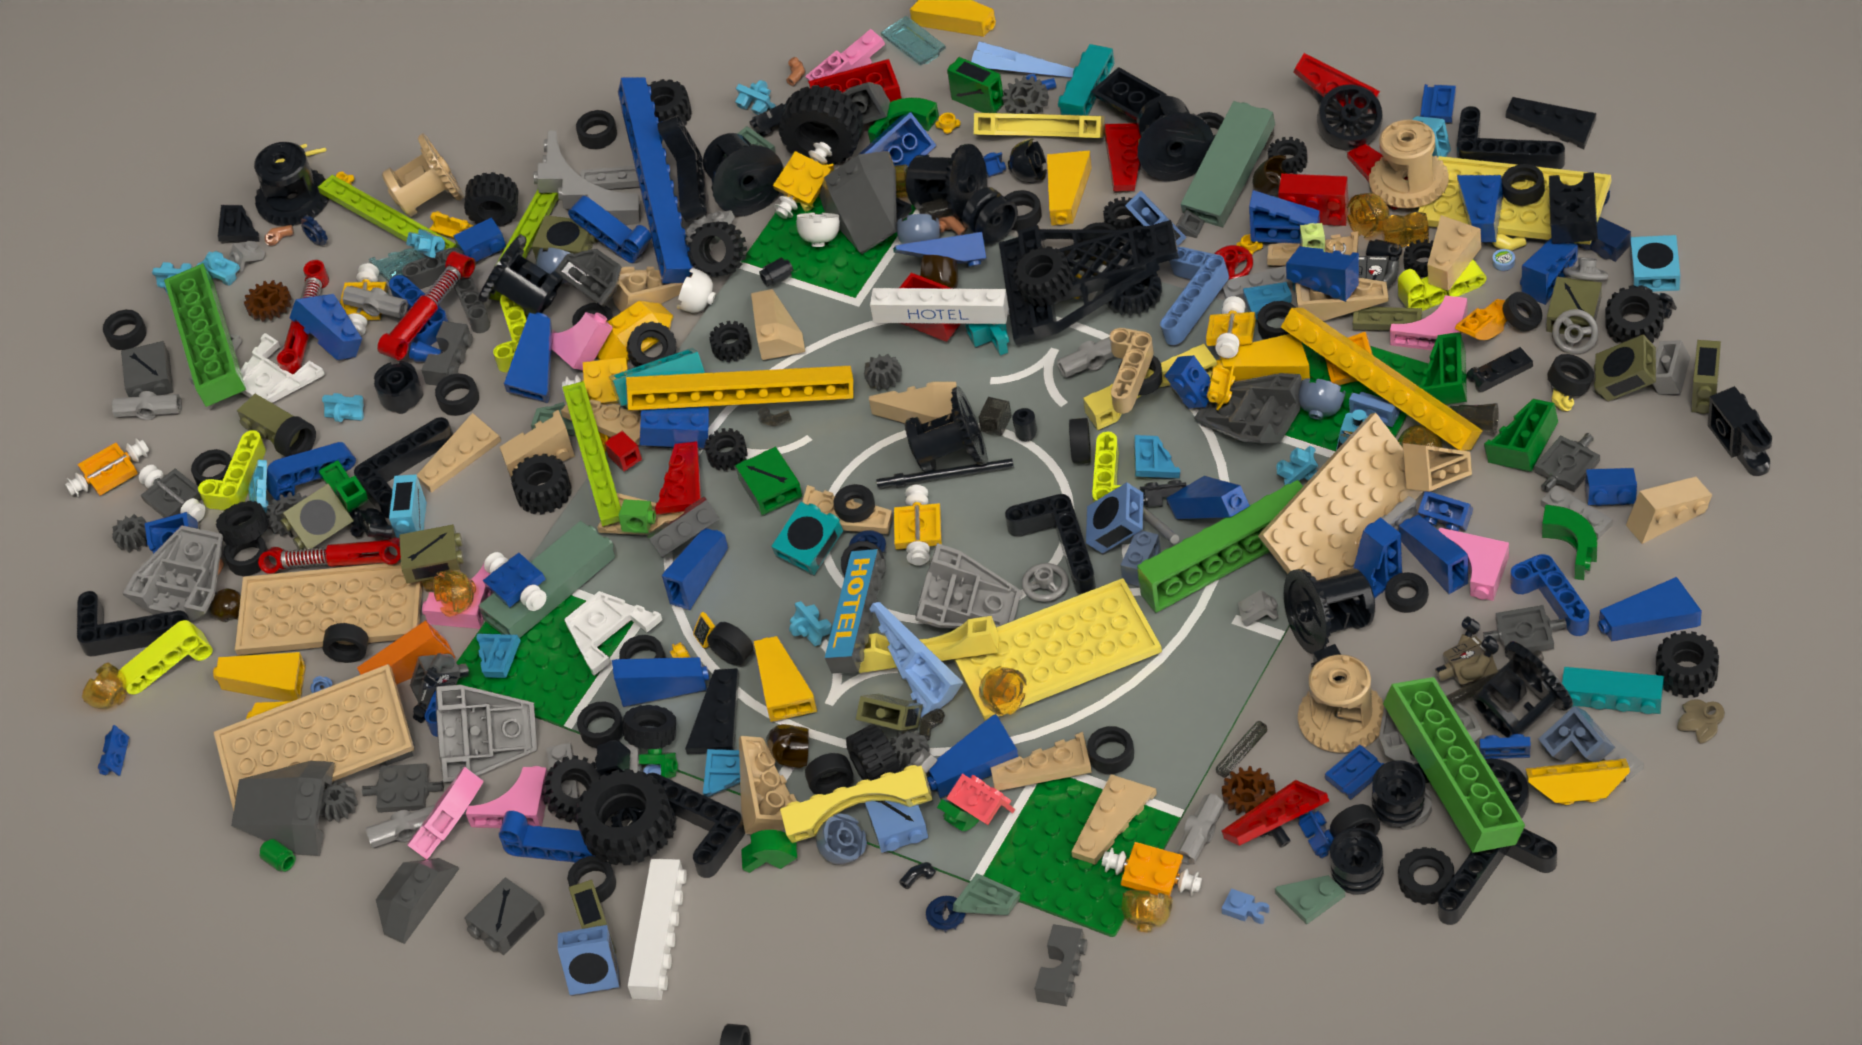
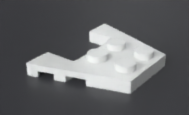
(268, 379)
(599, 620)

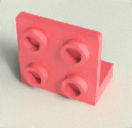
(978, 798)

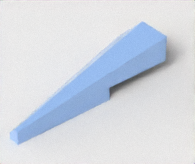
(1005, 59)
(926, 674)

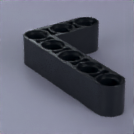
(1509, 151)
(689, 167)
(398, 458)
(1058, 513)
(121, 635)
(699, 811)
(1473, 882)

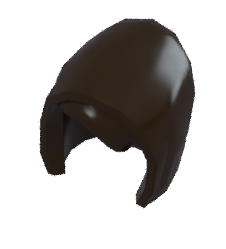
(1268, 176)
(940, 269)
(789, 745)

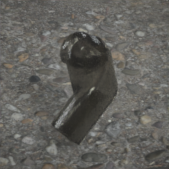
(771, 419)
(931, 721)

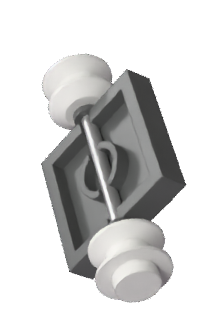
(170, 493)

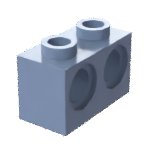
(1142, 547)

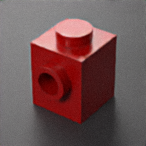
(623, 451)

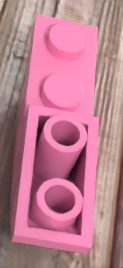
(854, 56)
(446, 813)

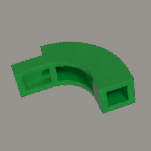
(922, 109)
(346, 489)
(1574, 529)

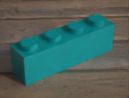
(1092, 70)
(1614, 690)

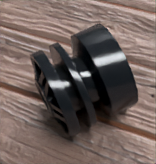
(1398, 793)
(1356, 861)

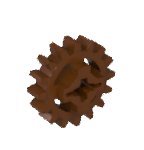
(267, 300)
(1248, 789)

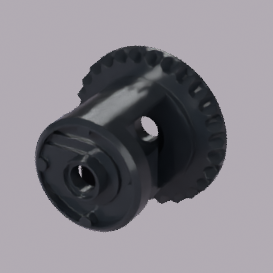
(1174, 143)
(285, 178)
(743, 178)
(947, 178)
(522, 280)
(946, 434)
(1326, 605)
(1510, 689)

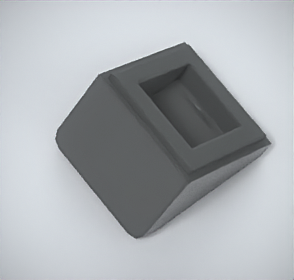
(1190, 224)

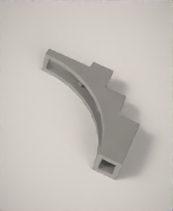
(558, 177)

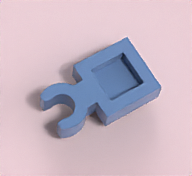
(1241, 905)

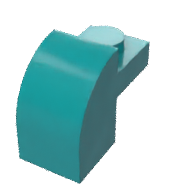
(984, 333)

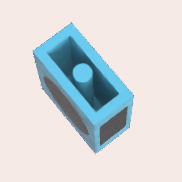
(1655, 262)
(407, 505)

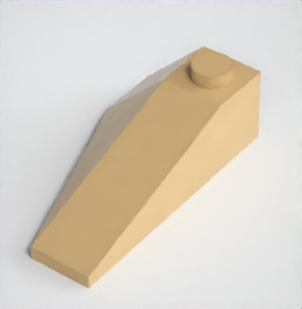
(643, 286)
(1326, 307)
(775, 327)
(924, 402)

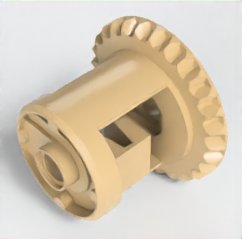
(1408, 152)
(421, 179)
(1347, 698)

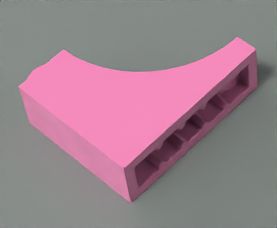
(1424, 332)
(582, 340)
(1485, 561)
(470, 618)
(522, 797)

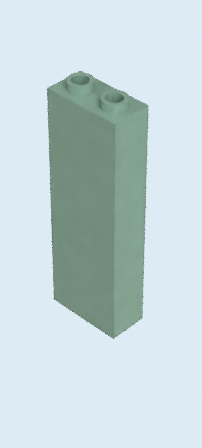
(1228, 163)
(566, 568)

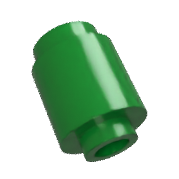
(277, 855)

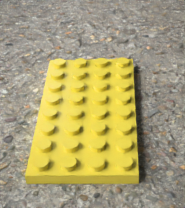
(1515, 220)
(1067, 644)

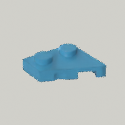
(1261, 295)
(1152, 458)
(497, 653)
(721, 771)

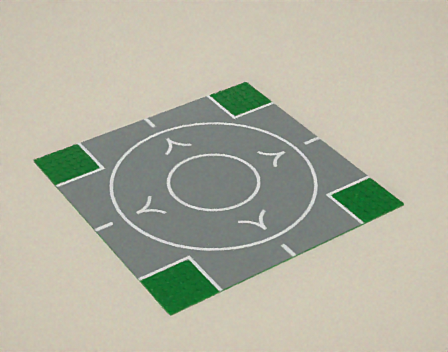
(1170, 704)

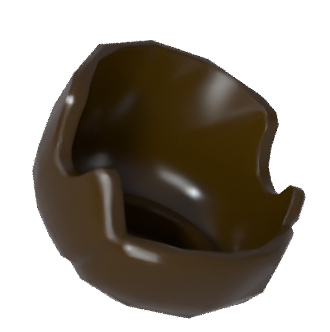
(225, 605)

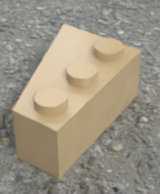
(1452, 251)
(546, 438)
(1434, 466)
(1667, 507)

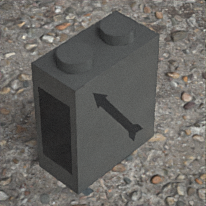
(147, 369)
(504, 916)

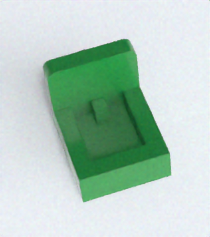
(667, 760)

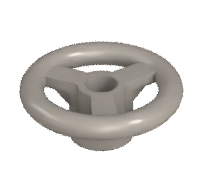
(1586, 270)
(1592, 329)
(1044, 579)

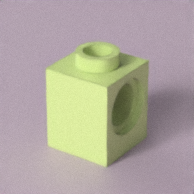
(1312, 236)

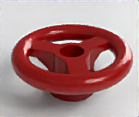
(1232, 259)

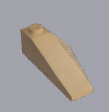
(761, 787)

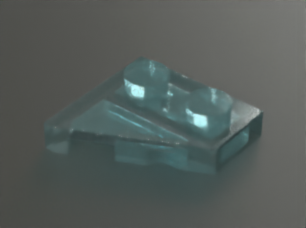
(395, 262)

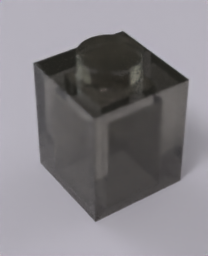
(994, 416)

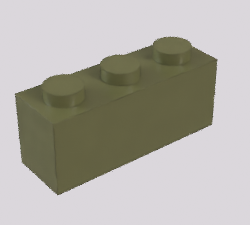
(263, 417)

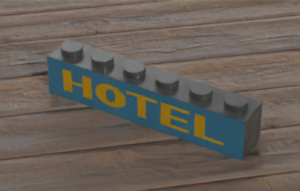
(853, 611)

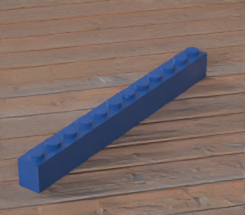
(654, 180)

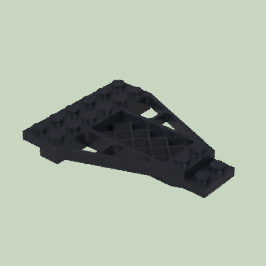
(1148, 246)

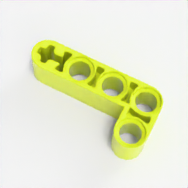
(1420, 294)
(515, 321)
(1105, 465)
(235, 484)
(163, 654)

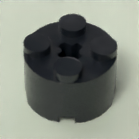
(398, 386)

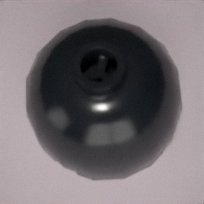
(1027, 161)

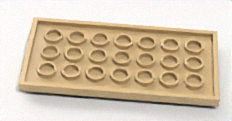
(1328, 515)
(299, 606)
(344, 724)

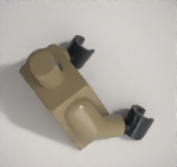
(1469, 658)

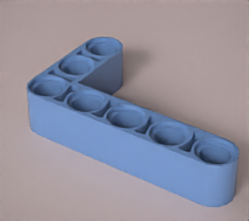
(1207, 277)

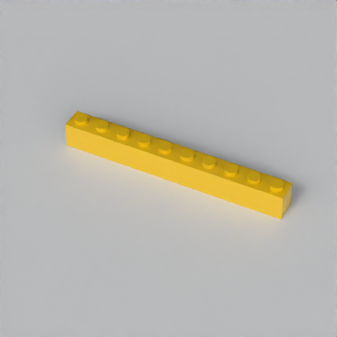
(1381, 379)
(739, 387)

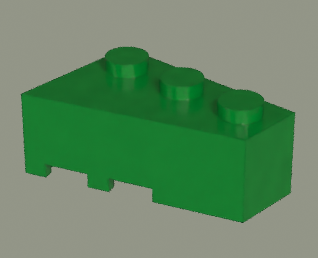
(1447, 370)
(1524, 437)

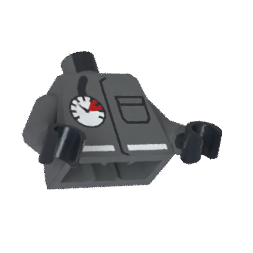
(1378, 267)
(433, 672)

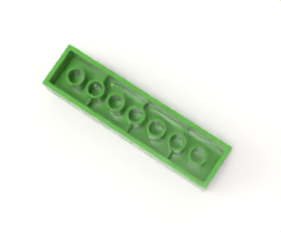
(204, 335)
(1211, 552)
(1453, 764)

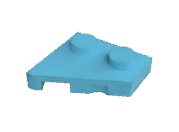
(257, 485)

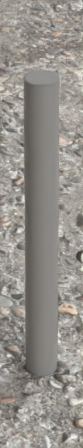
(1160, 526)

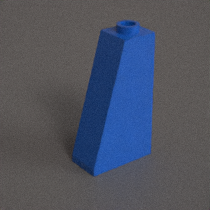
(532, 360)
(1208, 499)
(1436, 553)
(694, 567)
(1651, 612)
(658, 678)
(972, 755)

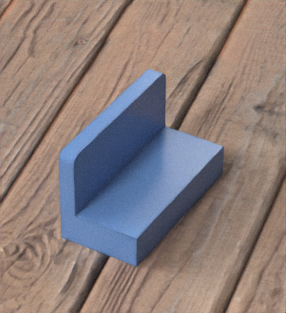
(1372, 404)

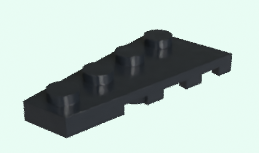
(1562, 121)
(717, 715)

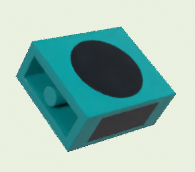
(807, 537)

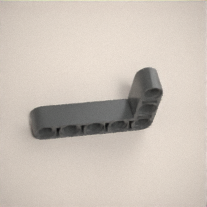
(427, 270)

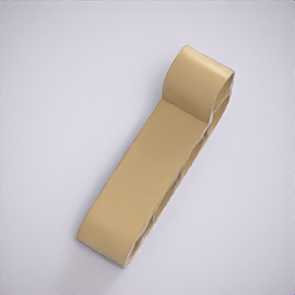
(1137, 353)

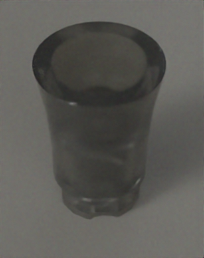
(1483, 416)

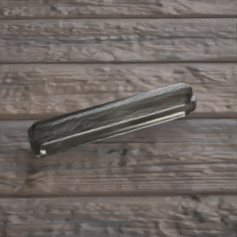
(1241, 749)

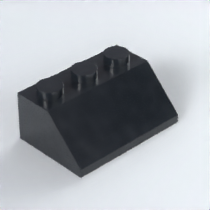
(1126, 92)

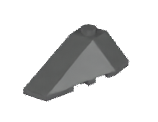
(870, 100)

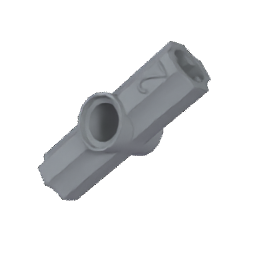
(375, 301)
(1089, 355)
(146, 405)
(400, 827)
(1200, 828)

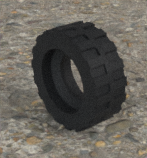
(647, 330)
(249, 512)
(649, 716)
(1420, 858)

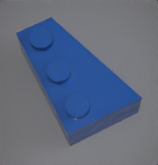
(1482, 202)
(1278, 219)
(1544, 267)
(1324, 271)
(329, 324)
(674, 426)
(1379, 554)

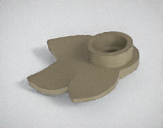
(1699, 720)

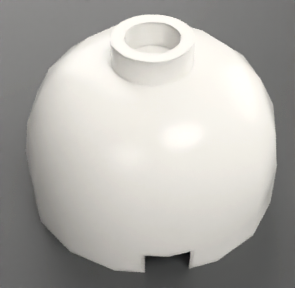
(818, 227)
(696, 292)

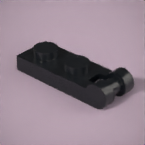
(1500, 369)
(374, 523)

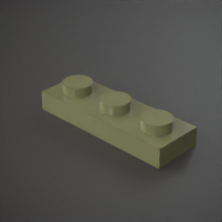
(1382, 317)

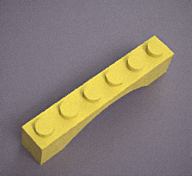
(1039, 125)
(1099, 404)
(972, 638)
(905, 787)

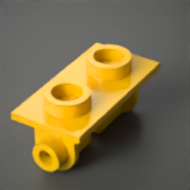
(447, 226)
(1220, 385)

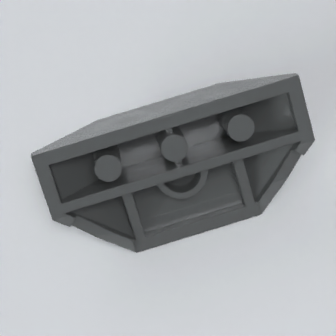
(591, 274)
(412, 895)

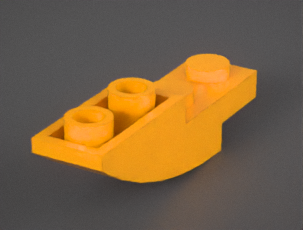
(1484, 323)

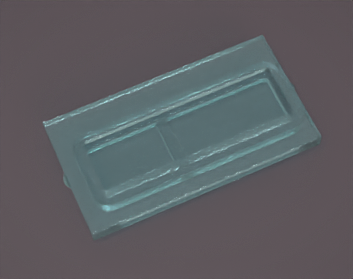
(913, 40)

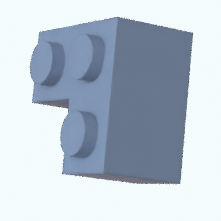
(1575, 732)

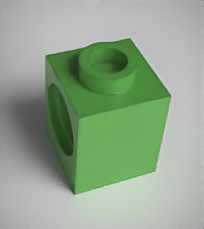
(636, 516)

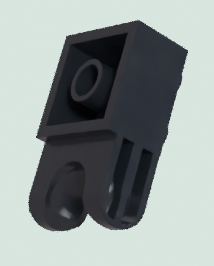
(1573, 210)
(1740, 430)

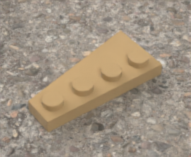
(461, 450)
(878, 521)

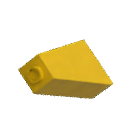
(954, 16)
(1066, 184)
(1267, 358)
(263, 675)
(782, 683)

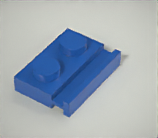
(1438, 102)
(1505, 748)
(1353, 771)

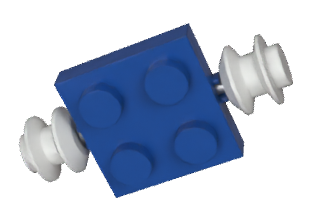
(515, 580)

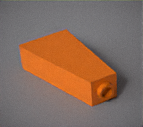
(404, 652)

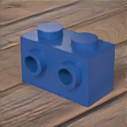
(480, 240)
(1189, 381)
(1610, 486)
(1445, 510)

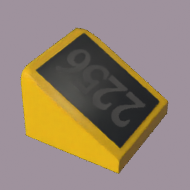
(703, 629)

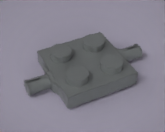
(1567, 462)
(1527, 627)
(402, 787)

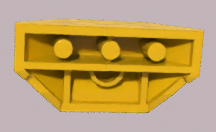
(625, 323)
(1578, 780)

